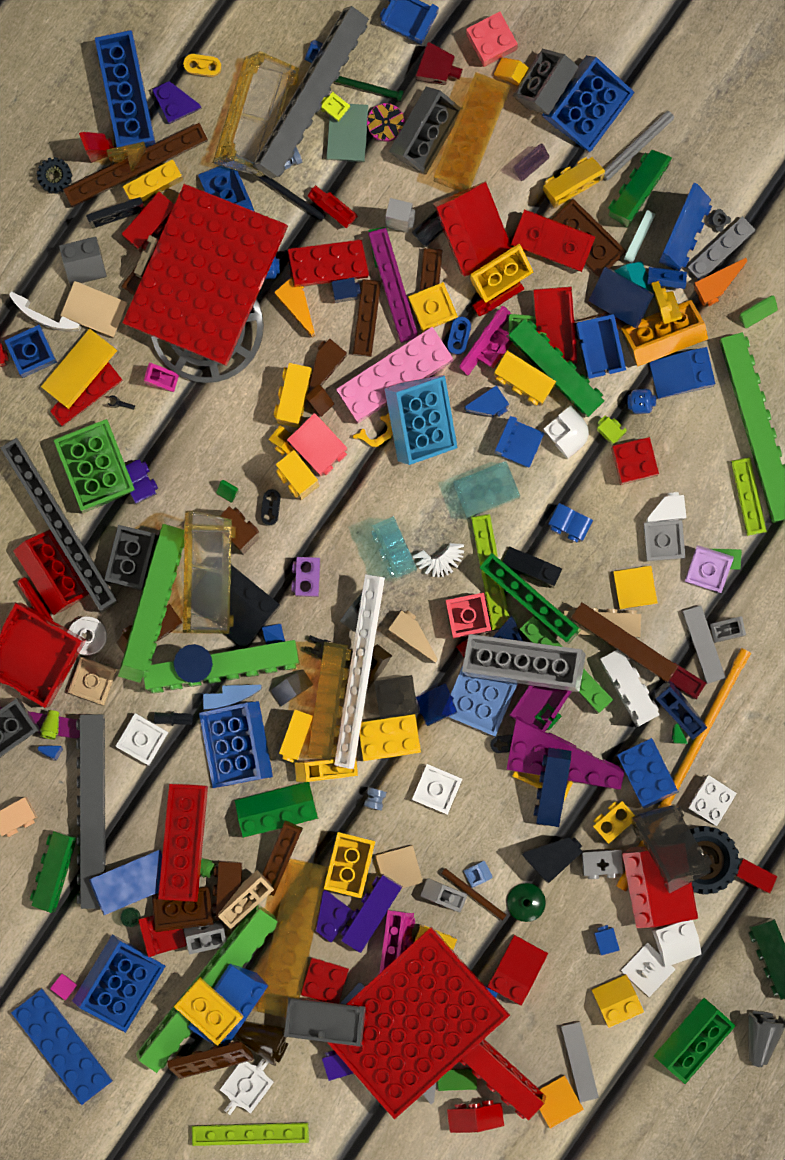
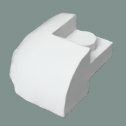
(568, 432)

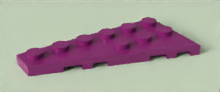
(532, 743)

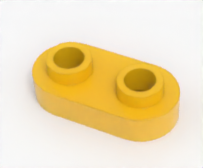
(203, 63)

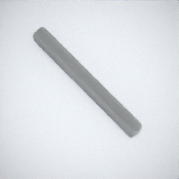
(638, 144)

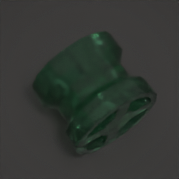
(127, 917)

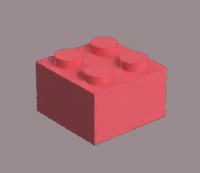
(491, 39)
(468, 615)

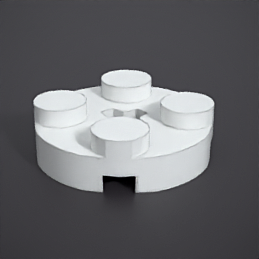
(96, 629)

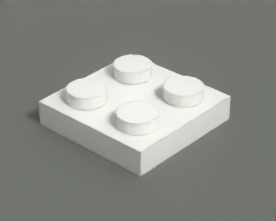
(142, 739)
(437, 789)

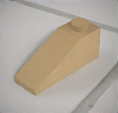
(410, 632)
(245, 899)

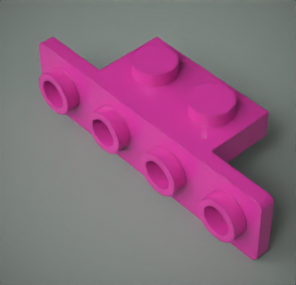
(490, 345)

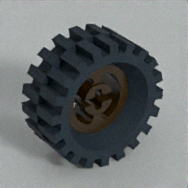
(727, 856)

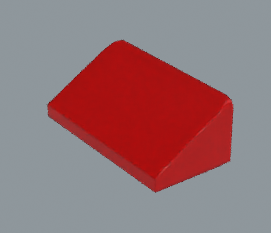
(756, 876)

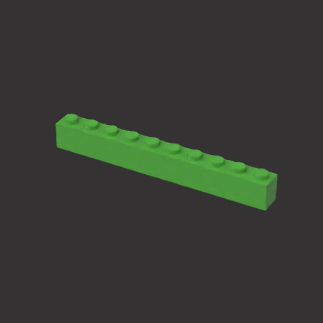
(756, 422)
(236, 951)

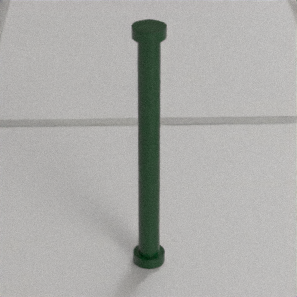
(371, 88)

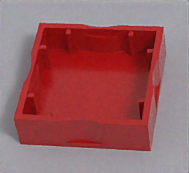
(36, 654)

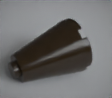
(264, 1040)

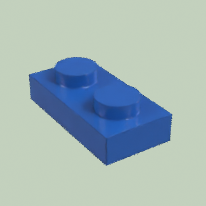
(667, 277)

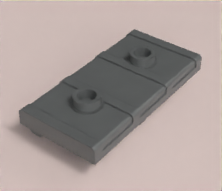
(324, 1021)

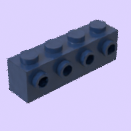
(553, 787)

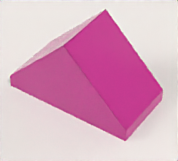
(160, 377)

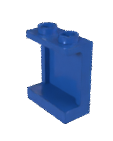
(409, 18)

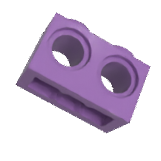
(312, 577)

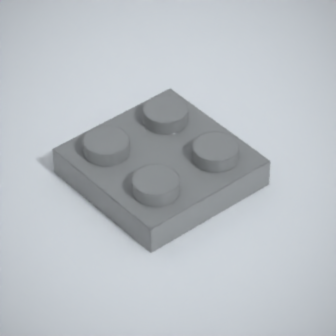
(664, 540)

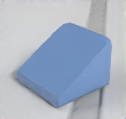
(478, 874)

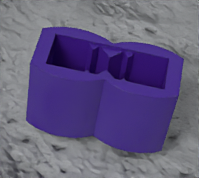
(142, 484)

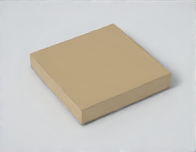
(92, 681)
(400, 866)

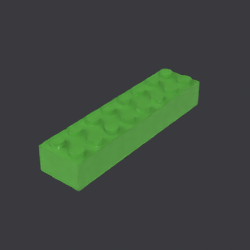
(152, 604)
(229, 665)

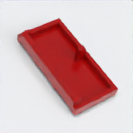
(553, 240)
(556, 319)

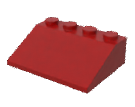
(472, 228)
(649, 897)

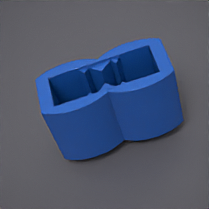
(570, 523)

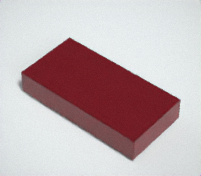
(687, 682)

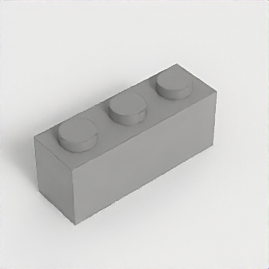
(400, 215)

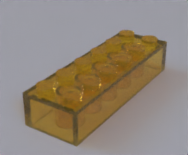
(472, 132)
(328, 700)

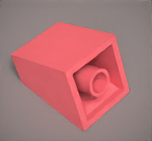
(317, 445)

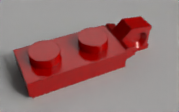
(333, 206)
(482, 308)

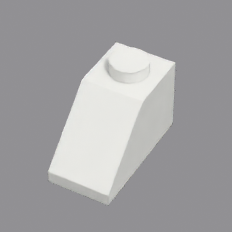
(669, 509)

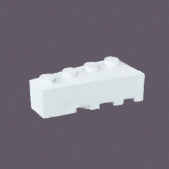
(629, 688)

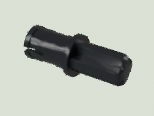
(173, 718)

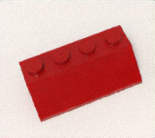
(51, 572)

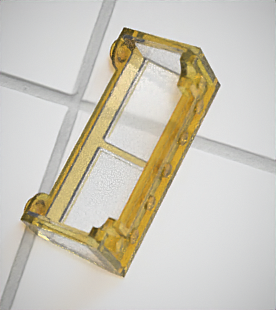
(254, 111)
(207, 573)

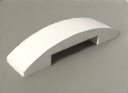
(64, 324)

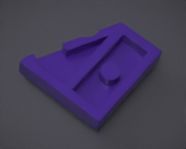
(175, 102)
(332, 916)

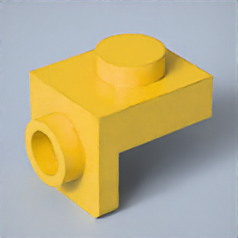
(279, 439)

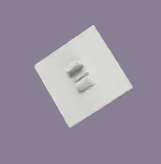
(647, 970)

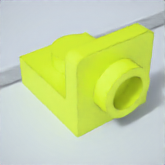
(334, 106)

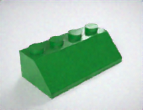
(639, 188)
(271, 809)
(54, 871)
(694, 1040)

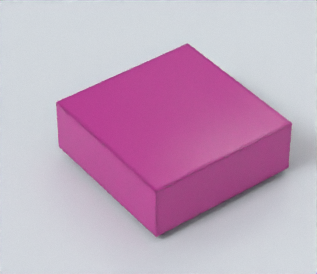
(63, 986)

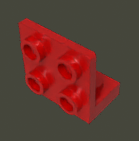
(160, 941)

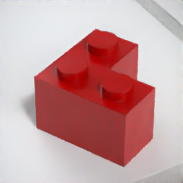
(475, 1117)

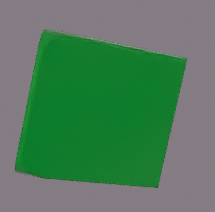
(227, 491)
(677, 735)

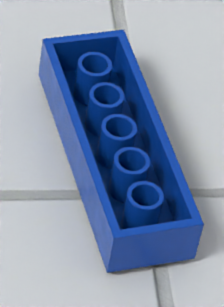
(125, 89)

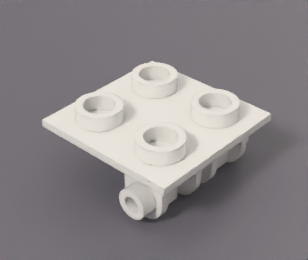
(712, 800)

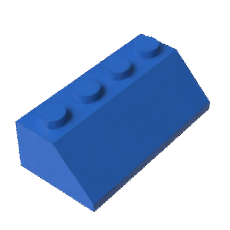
(242, 990)

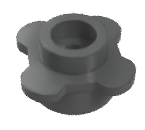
(719, 214)

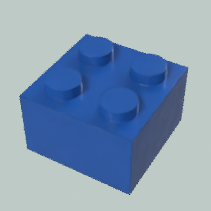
(30, 351)

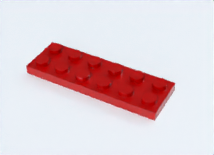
(183, 842)

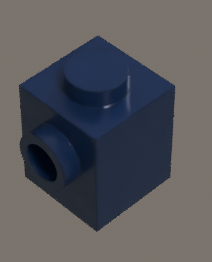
(345, 290)

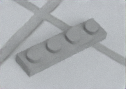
(721, 249)

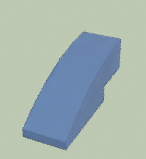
(231, 695)

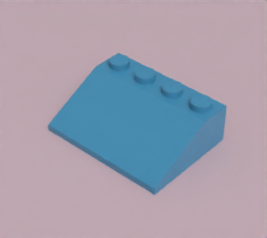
(421, 419)

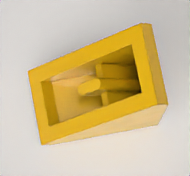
(511, 70)

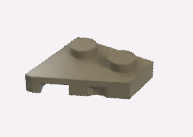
(145, 257)

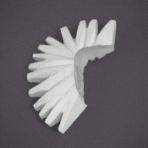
(441, 561)

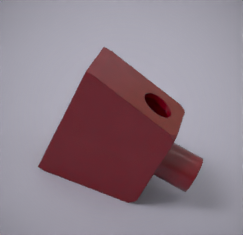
(437, 66)

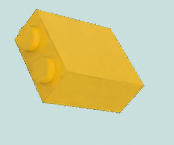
(296, 736)

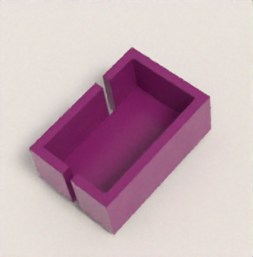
(534, 700)

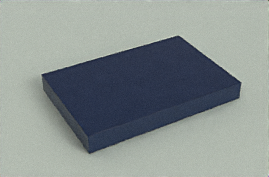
(621, 297)

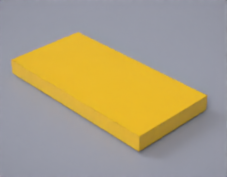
(79, 368)

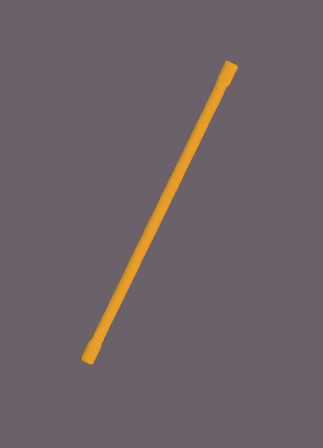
(738, 665)

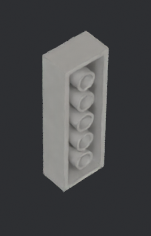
(524, 662)

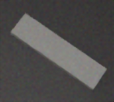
(703, 644)
(579, 1062)

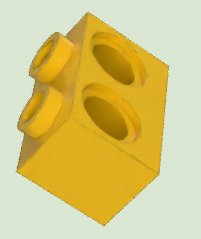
(617, 826)

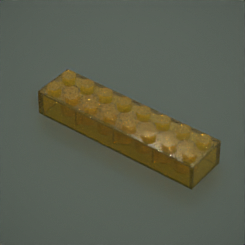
(293, 935)

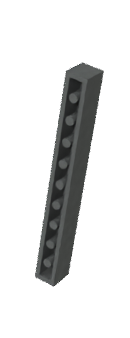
(311, 92)
(59, 524)
(92, 805)

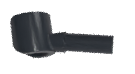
(120, 403)

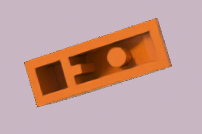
(713, 286)

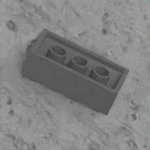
(426, 130)

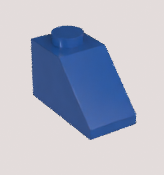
(489, 404)

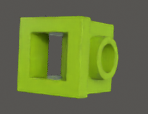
(610, 429)

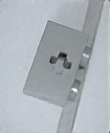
(612, 858)
(205, 937)

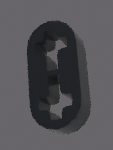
(266, 506)
(504, 749)

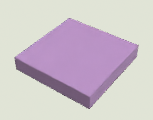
(709, 569)

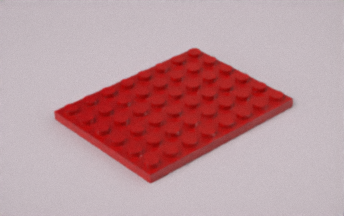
(205, 274)
(419, 1022)

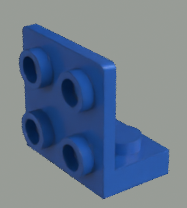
(519, 442)

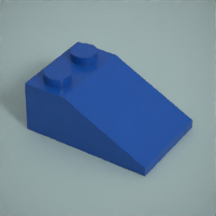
(226, 185)
(682, 373)

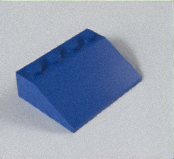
(589, 103)
(685, 229)
(235, 744)
(118, 983)

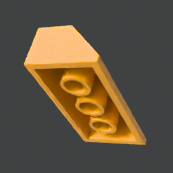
(656, 339)

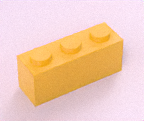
(154, 181)

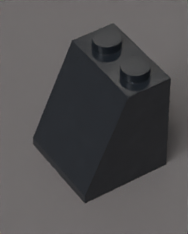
(553, 857)

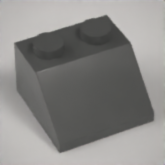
(83, 260)

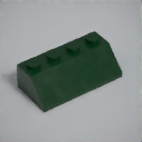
(772, 952)

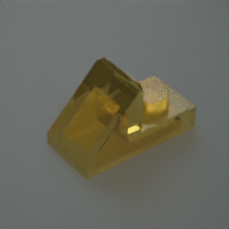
(133, 152)

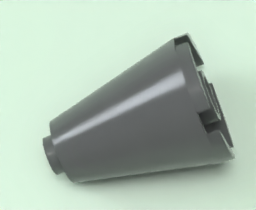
(763, 1036)

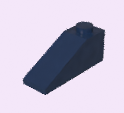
(680, 709)

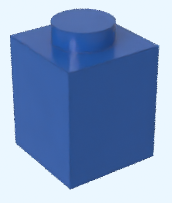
(606, 940)

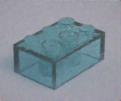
(486, 490)
(393, 549)

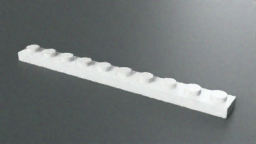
(359, 671)

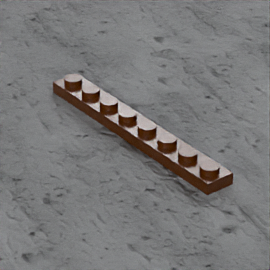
(121, 171)

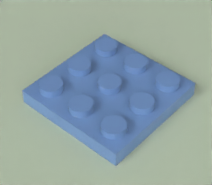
(481, 702)

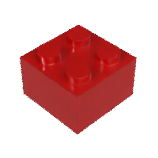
(635, 461)

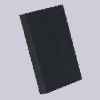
(115, 212)

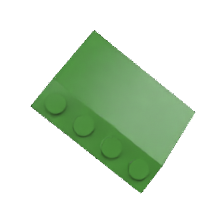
(94, 465)

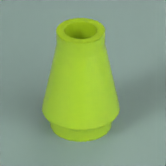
(50, 725)

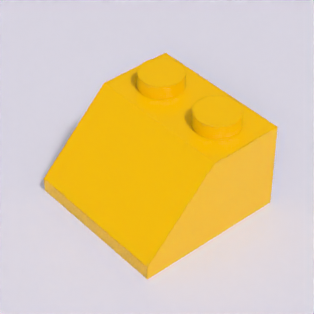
(617, 1000)

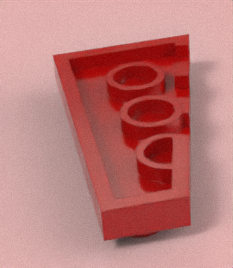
(101, 384)

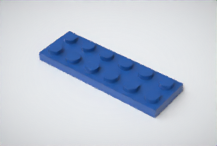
(62, 1046)

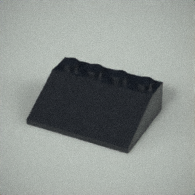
(250, 608)

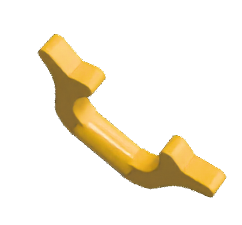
(381, 439)

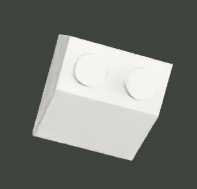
(677, 942)

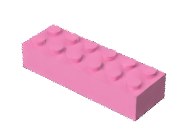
(411, 362)

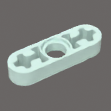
(639, 236)

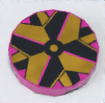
(385, 122)

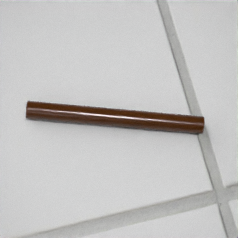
(472, 893)

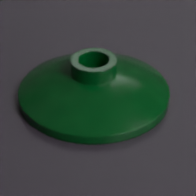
(518, 895)

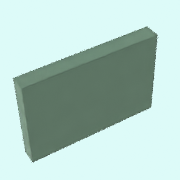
(348, 135)

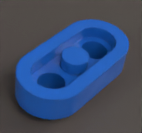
(459, 336)

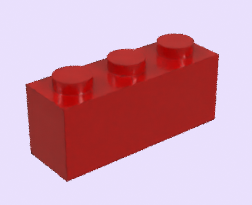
(149, 222)

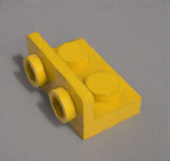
(666, 303)

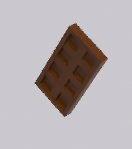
(210, 1060)

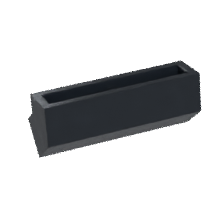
(428, 229)

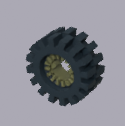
(50, 167)

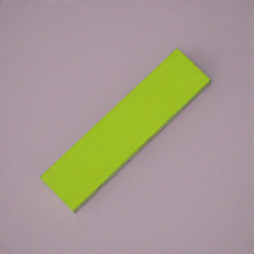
(748, 496)

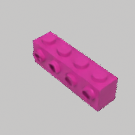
(397, 936)

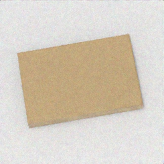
(94, 309)

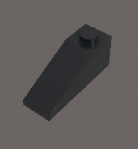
(532, 566)

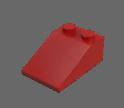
(517, 970)

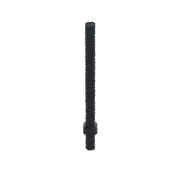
(293, 197)

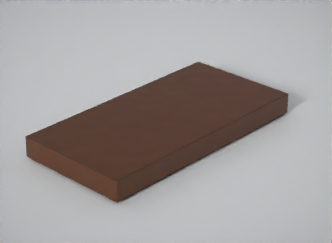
(605, 249)

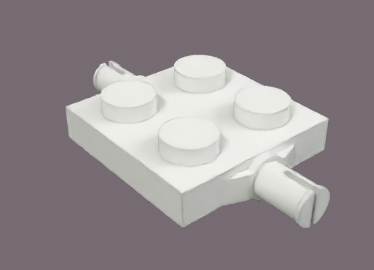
(246, 1086)

